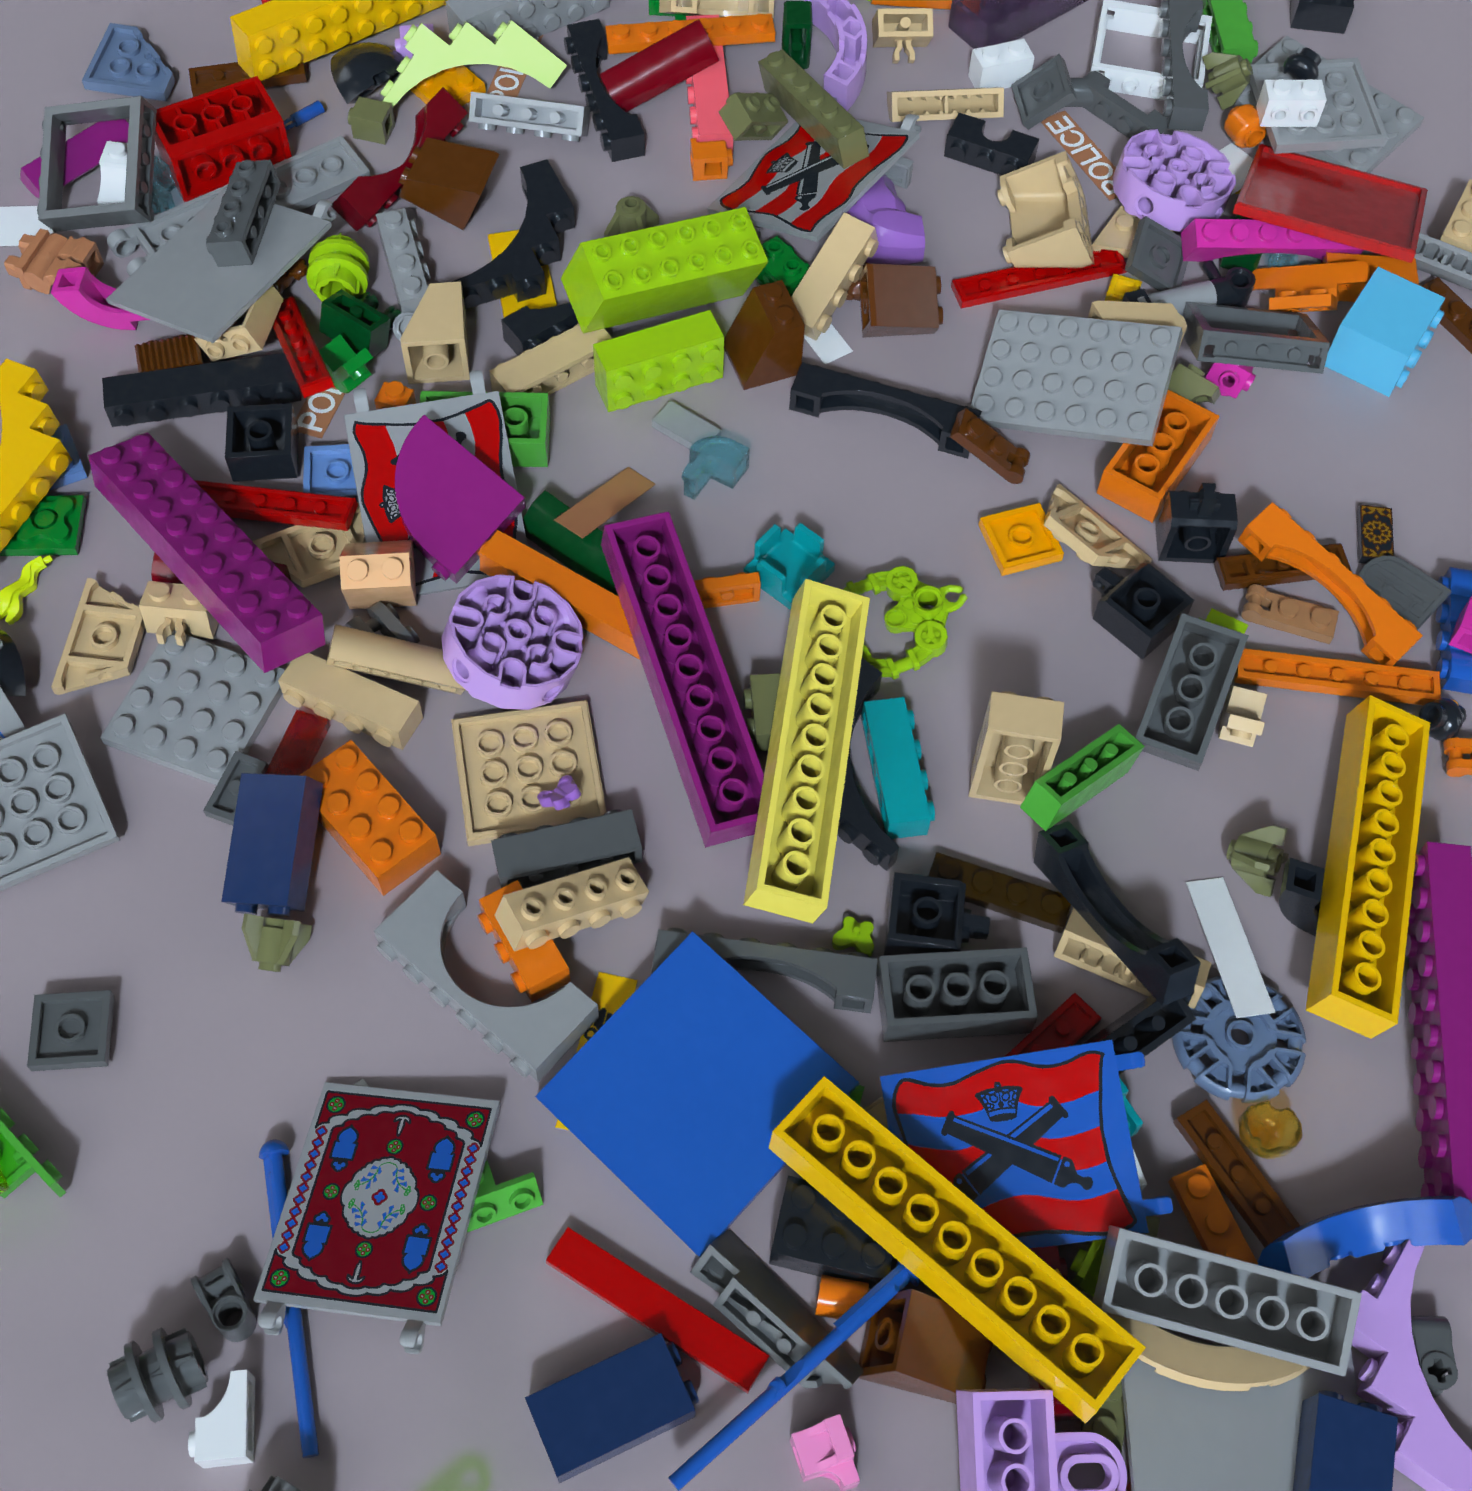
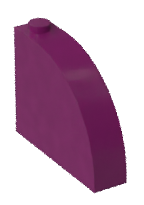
(450, 499)

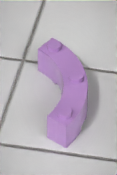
(848, 34)

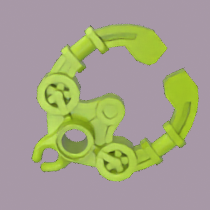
(909, 616)

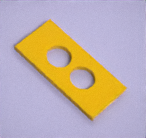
(498, 243)

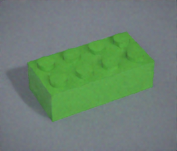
(525, 421)

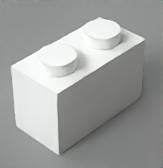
(1000, 64)

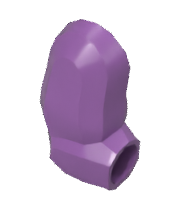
(898, 232)

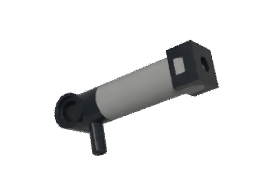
(1227, 290)

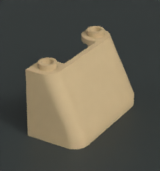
(1046, 216)

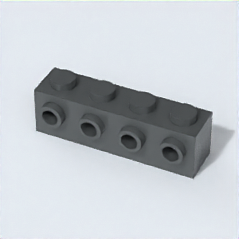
(243, 213)
(566, 848)

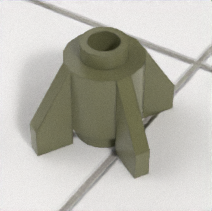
(1229, 76)
(630, 216)
(1256, 857)
(274, 940)

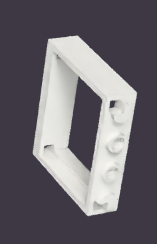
(1142, 21)

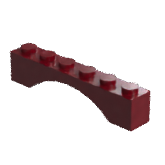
(369, 193)

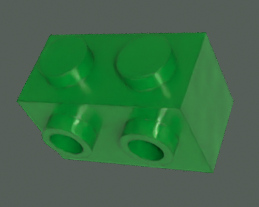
(782, 265)

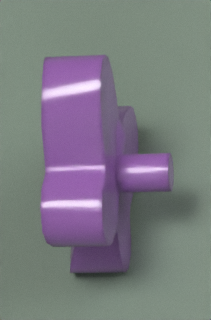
(560, 796)

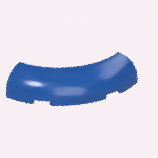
(1370, 1230)

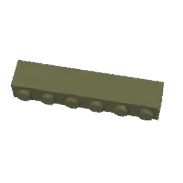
(814, 109)

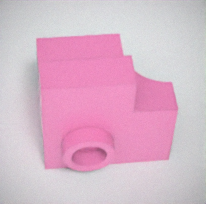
(826, 1452)

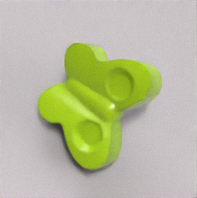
(854, 935)

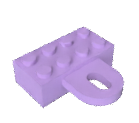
(1012, 1444)

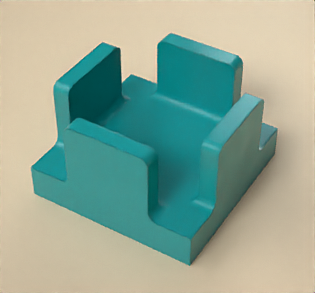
(788, 560)

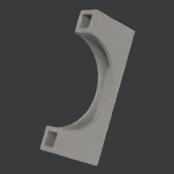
(529, 1034)

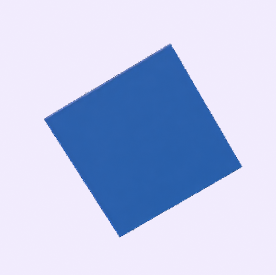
(689, 1090)

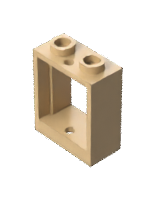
(251, 334)

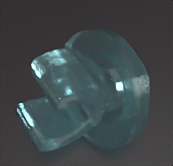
(1282, 260)

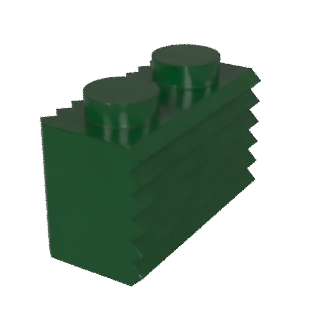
(797, 31)

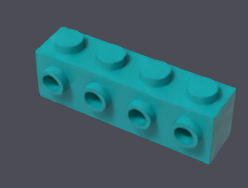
(896, 768)

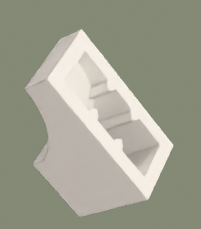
(113, 173)
(227, 1432)

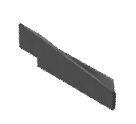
(768, 1311)

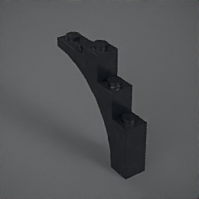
(536, 244)
(855, 821)

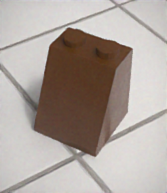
(447, 179)
(899, 300)
(766, 337)
(923, 1348)

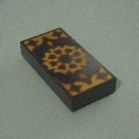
(1374, 532)

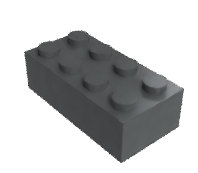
(1190, 691)
(955, 994)

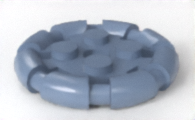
(1238, 1059)

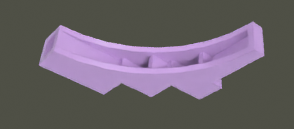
(1392, 1378)

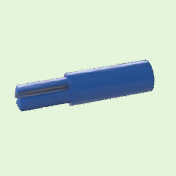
(304, 115)

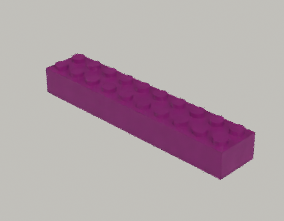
(208, 552)
(686, 676)
(1442, 1015)

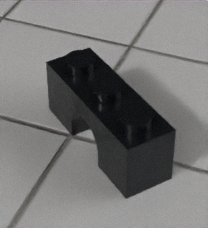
(969, 145)

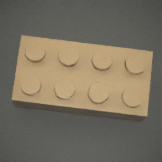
(1015, 746)

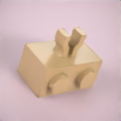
(902, 29)
(172, 608)

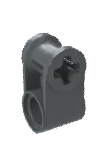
(222, 1295)
(1435, 1352)

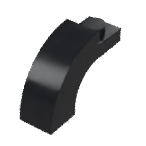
(1301, 894)

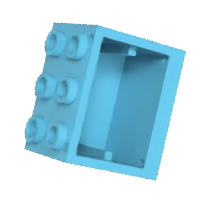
(1385, 332)

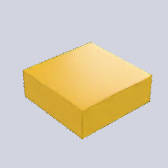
(1119, 286)

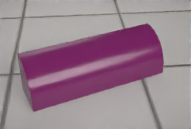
(81, 153)

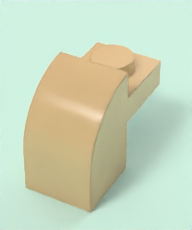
(1242, 716)

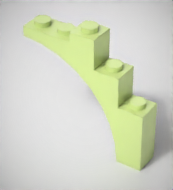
(431, 55)

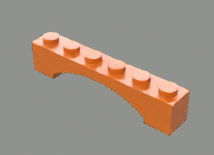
(1382, 629)

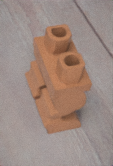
(46, 254)

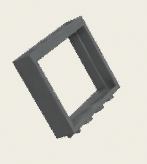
(138, 168)
(1255, 337)

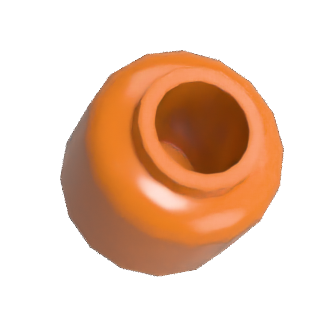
(1244, 127)

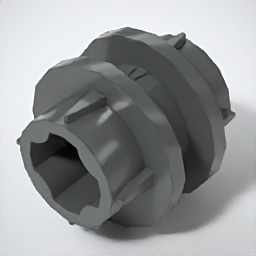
(152, 1377)

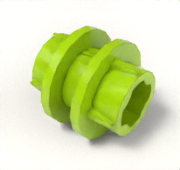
(337, 265)

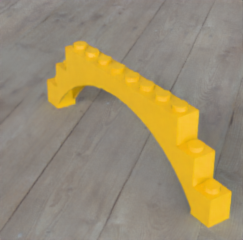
(28, 453)

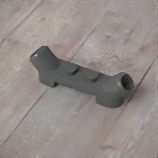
(1094, 95)

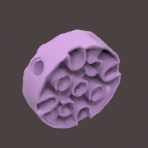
(1172, 179)
(512, 642)

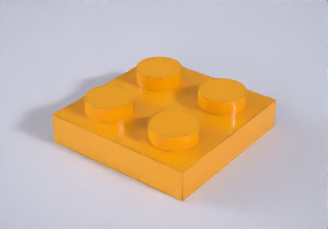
(457, 81)
(1020, 539)

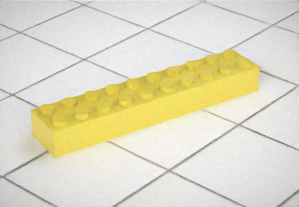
(808, 754)

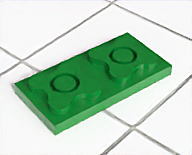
(50, 529)

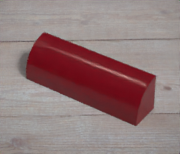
(659, 66)

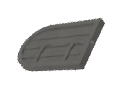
(1405, 587)

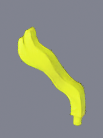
(12, 595)

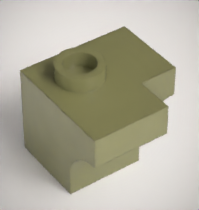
(1192, 385)

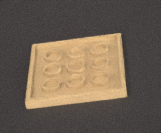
(517, 755)

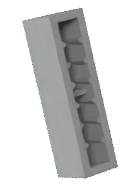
(1444, 261)

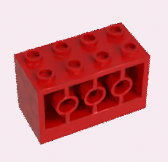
(214, 131)

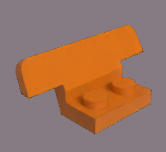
(1309, 286)

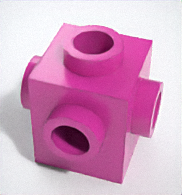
(1230, 378)

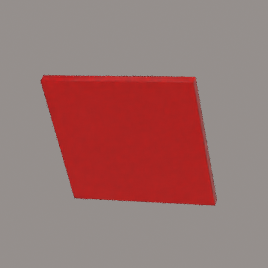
(1333, 203)

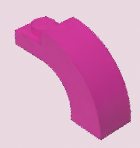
(87, 298)

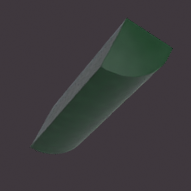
(578, 554)

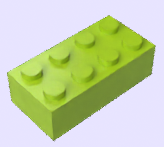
(658, 360)

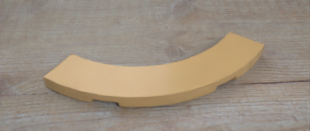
(1207, 1364)

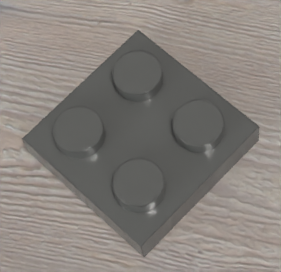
(1043, 91)
(1156, 256)
(71, 1030)

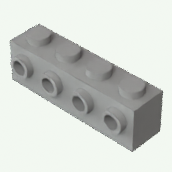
(529, 114)
(403, 258)

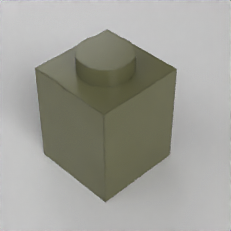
(371, 120)

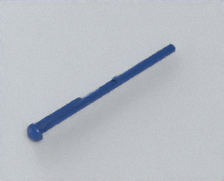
(272, 1155)
(780, 1386)

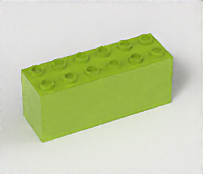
(663, 269)

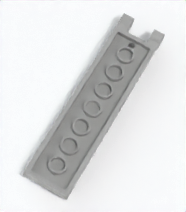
(303, 180)

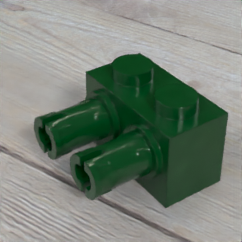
(357, 321)

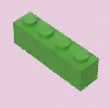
(1230, 28)
(1081, 777)

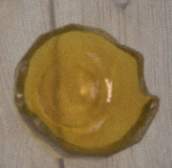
(1269, 1130)

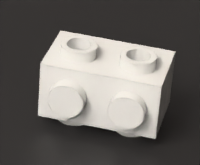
(1291, 103)

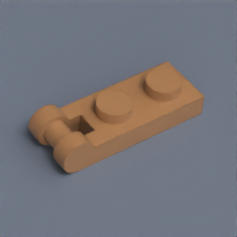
(1289, 614)

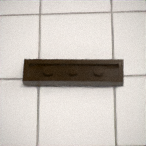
(1005, 893)

